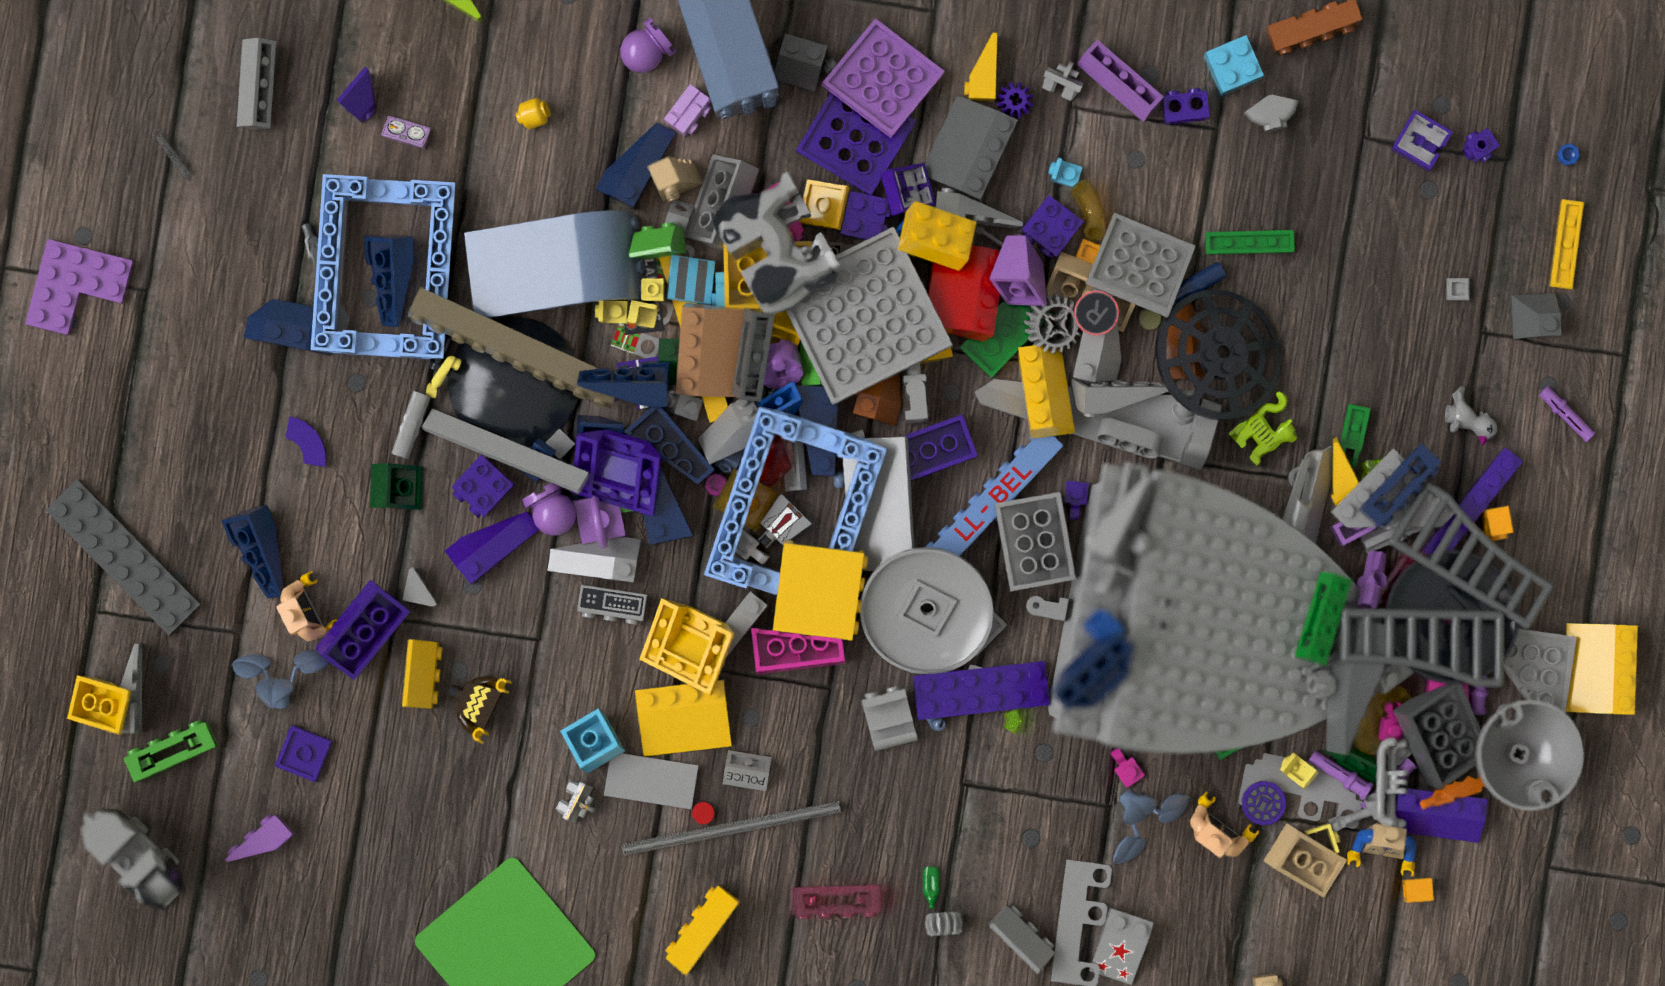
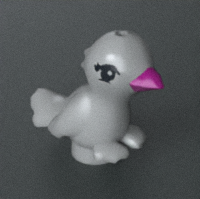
(1463, 416)

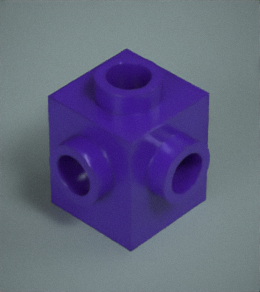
(1485, 140)

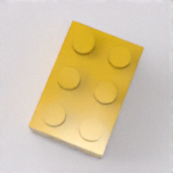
(936, 235)

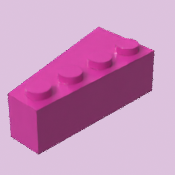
(792, 651)

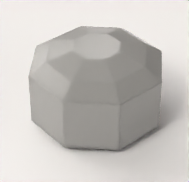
(1141, 543)

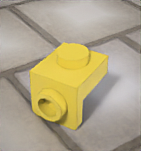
(1298, 770)

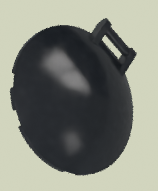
(504, 398)

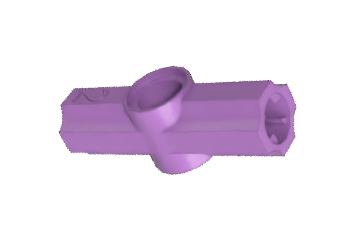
(1372, 580)

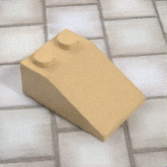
(1305, 860)

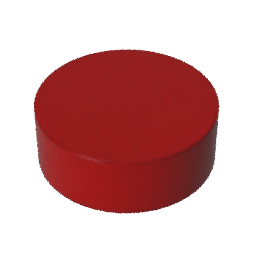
(703, 813)

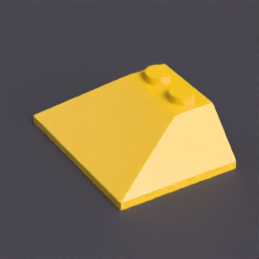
(687, 644)

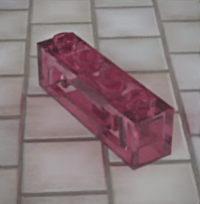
(826, 911)

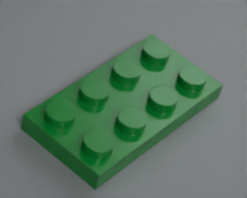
(1007, 338)

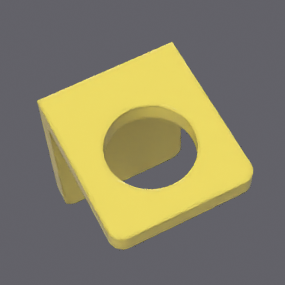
(1333, 836)

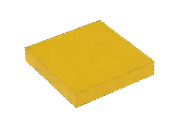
(825, 203)

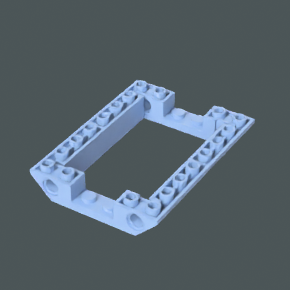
(335, 193)
(791, 427)

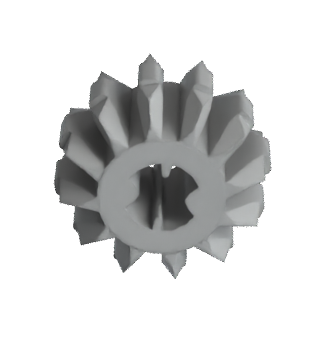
(943, 923)

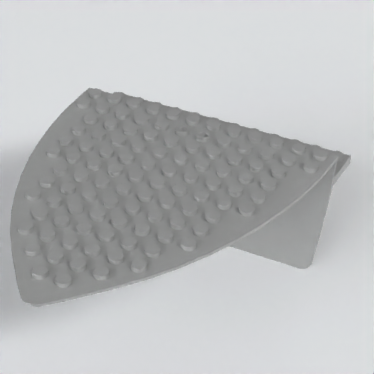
(1231, 624)

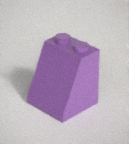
(1019, 273)

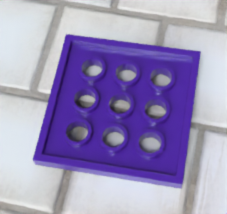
(848, 170)

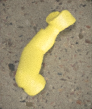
(450, 362)

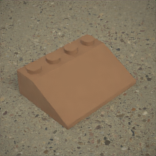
(708, 349)

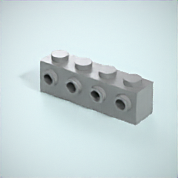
(256, 83)

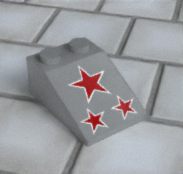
(1121, 945)

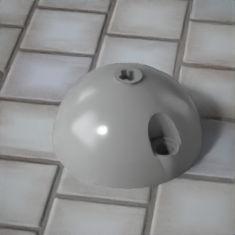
(1547, 754)

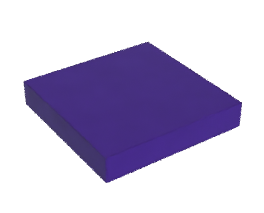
(303, 753)

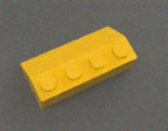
(1045, 392)
(702, 929)

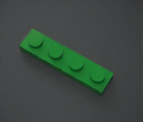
(1249, 242)

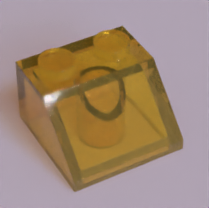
(759, 506)

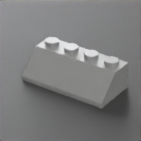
(722, 180)

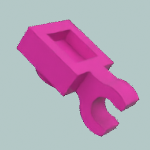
(1128, 770)

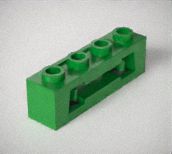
(1323, 618)

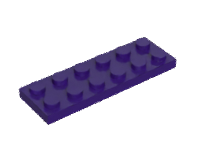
(981, 690)

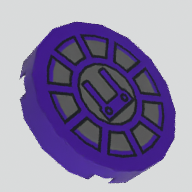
(1263, 803)

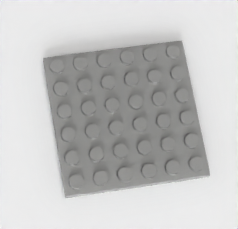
(868, 319)

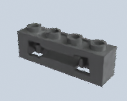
(752, 355)

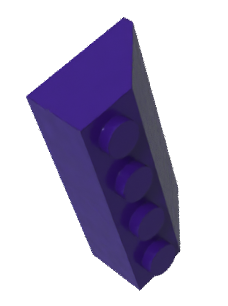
(1456, 820)

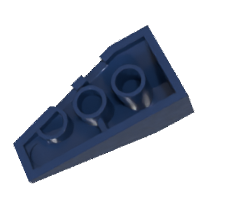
(630, 173)
(391, 267)
(640, 385)
(257, 540)

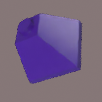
(360, 96)

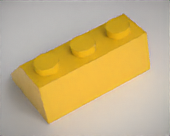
(422, 674)

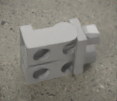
(916, 394)

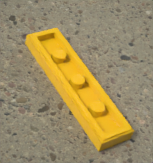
(1566, 244)

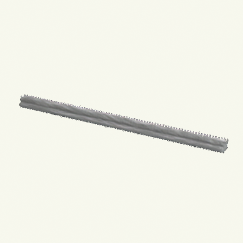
(731, 828)

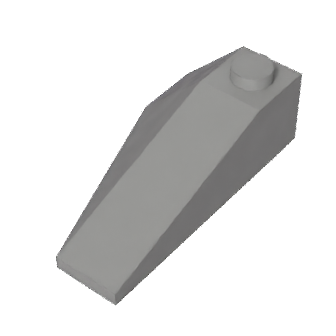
(973, 210)
(1098, 355)
(1101, 397)
(614, 562)
(133, 681)

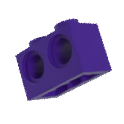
(1186, 112)

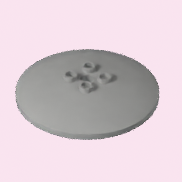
(921, 639)

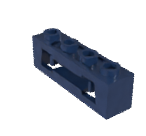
(1375, 513)

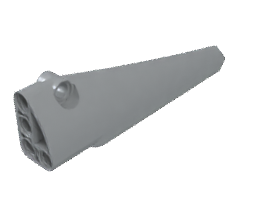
(1145, 428)

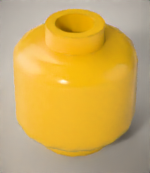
(533, 113)

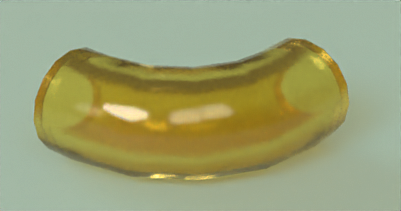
(1091, 210)

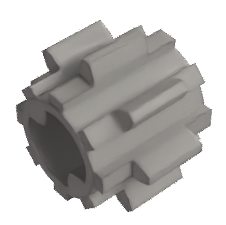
(1321, 684)

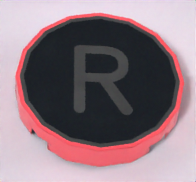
(1096, 313)

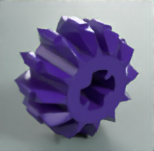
(1022, 97)

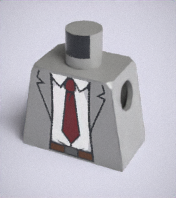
(782, 523)

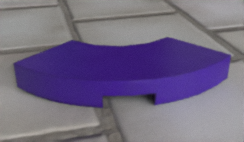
(308, 441)

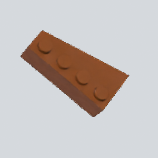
(1313, 26)

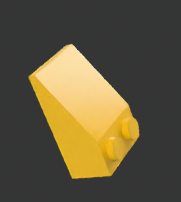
(99, 704)

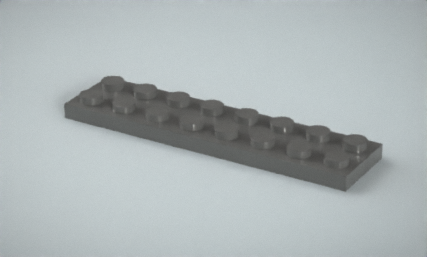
(123, 557)

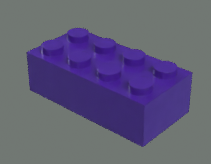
(939, 447)
(362, 629)

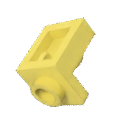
(653, 290)
(612, 312)

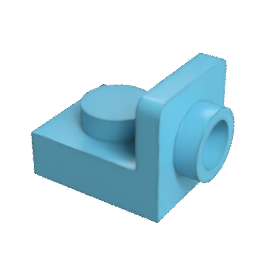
(1065, 173)

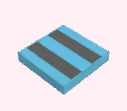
(690, 280)

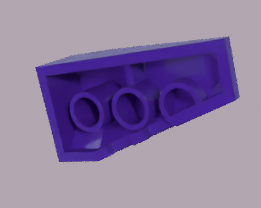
(486, 548)

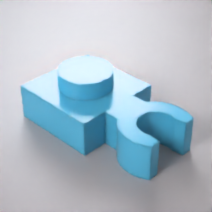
(718, 298)

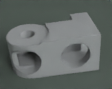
(1038, 607)

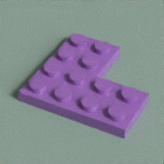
(66, 274)

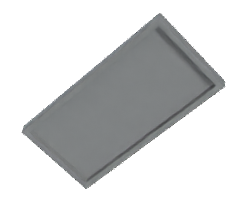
(889, 516)

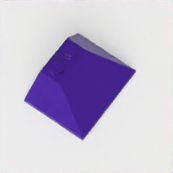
(620, 469)

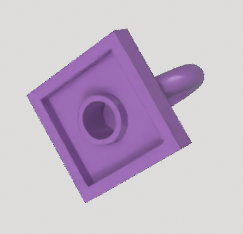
(598, 521)

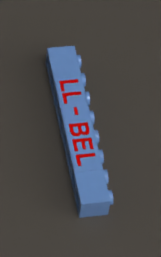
(1004, 488)

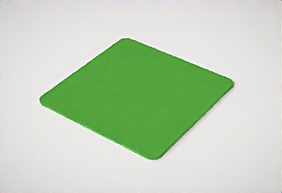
(505, 935)

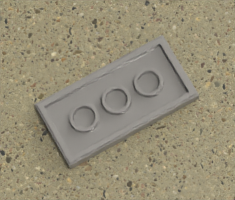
(651, 780)

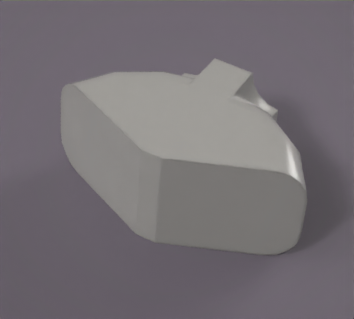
(1272, 112)

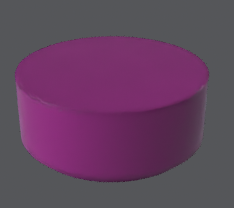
(715, 484)

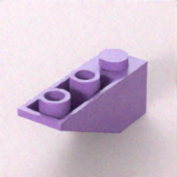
(269, 837)

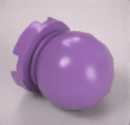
(644, 48)
(552, 511)

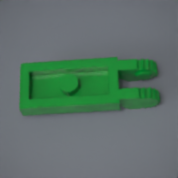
(1354, 430)

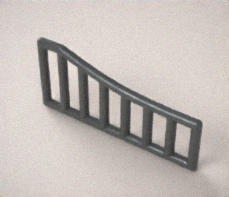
(1477, 534)
(1432, 665)

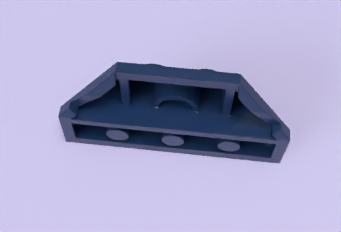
(282, 325)
(1094, 672)

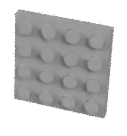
(1140, 264)

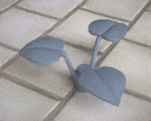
(276, 691)
(1136, 809)

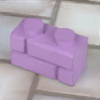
(688, 110)

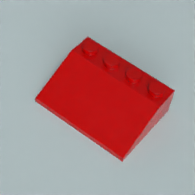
(966, 298)

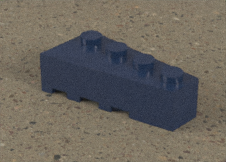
(818, 408)
(668, 522)

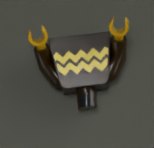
(477, 703)

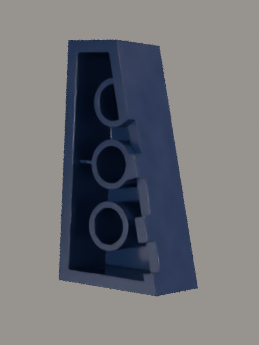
(671, 444)

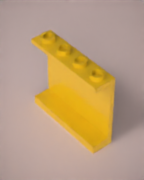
(819, 591)

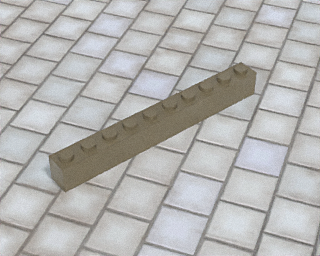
(503, 344)

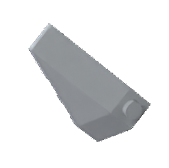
(1113, 535)

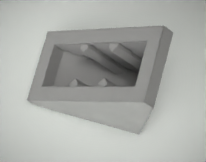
(417, 591)

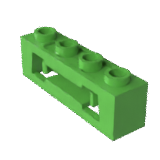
(136, 764)

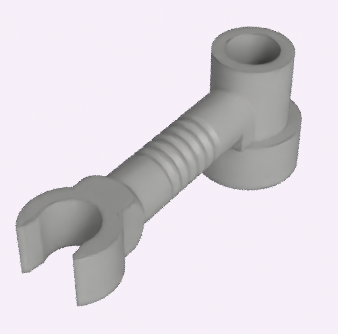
(1340, 822)

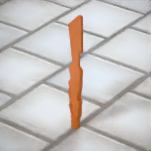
(1452, 791)

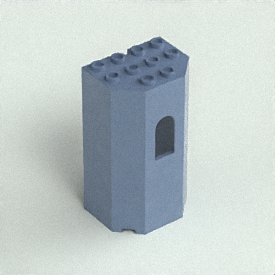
(730, 55)

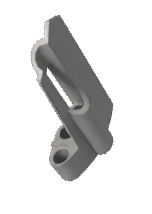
(1307, 513)

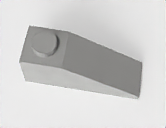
(744, 617)

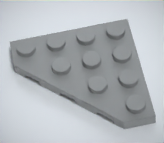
(1351, 517)
(1542, 666)

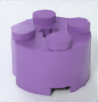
(783, 365)

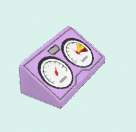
(406, 132)

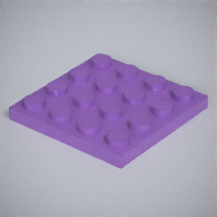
(883, 78)

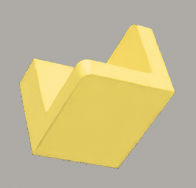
(642, 314)

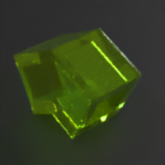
(1012, 721)

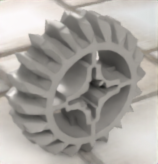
(1048, 330)

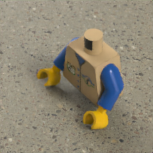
(1387, 842)

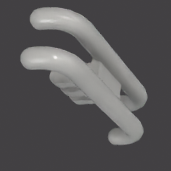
(1389, 782)

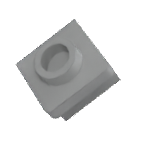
(684, 405)

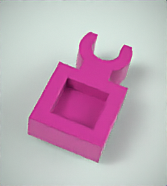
(1389, 725)

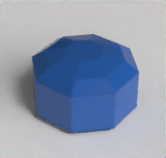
(1568, 154)

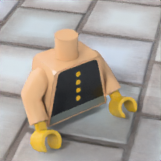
(299, 613)
(1215, 834)

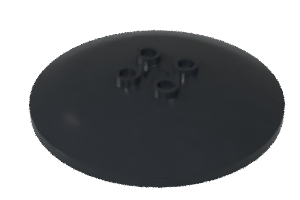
(1425, 590)

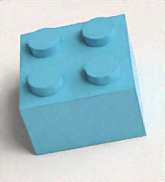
(1233, 65)
(592, 741)

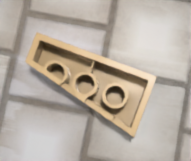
(674, 177)

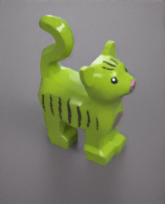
(1258, 429)

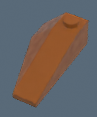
(1173, 334)
(880, 401)

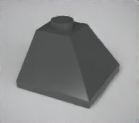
(1535, 316)

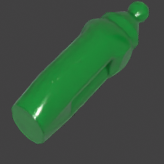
(931, 884)

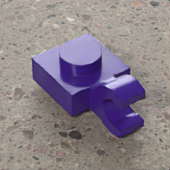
(1076, 495)

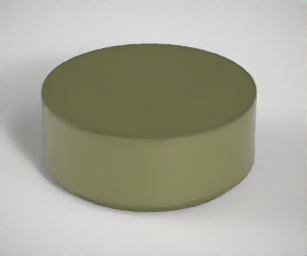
(1149, 320)

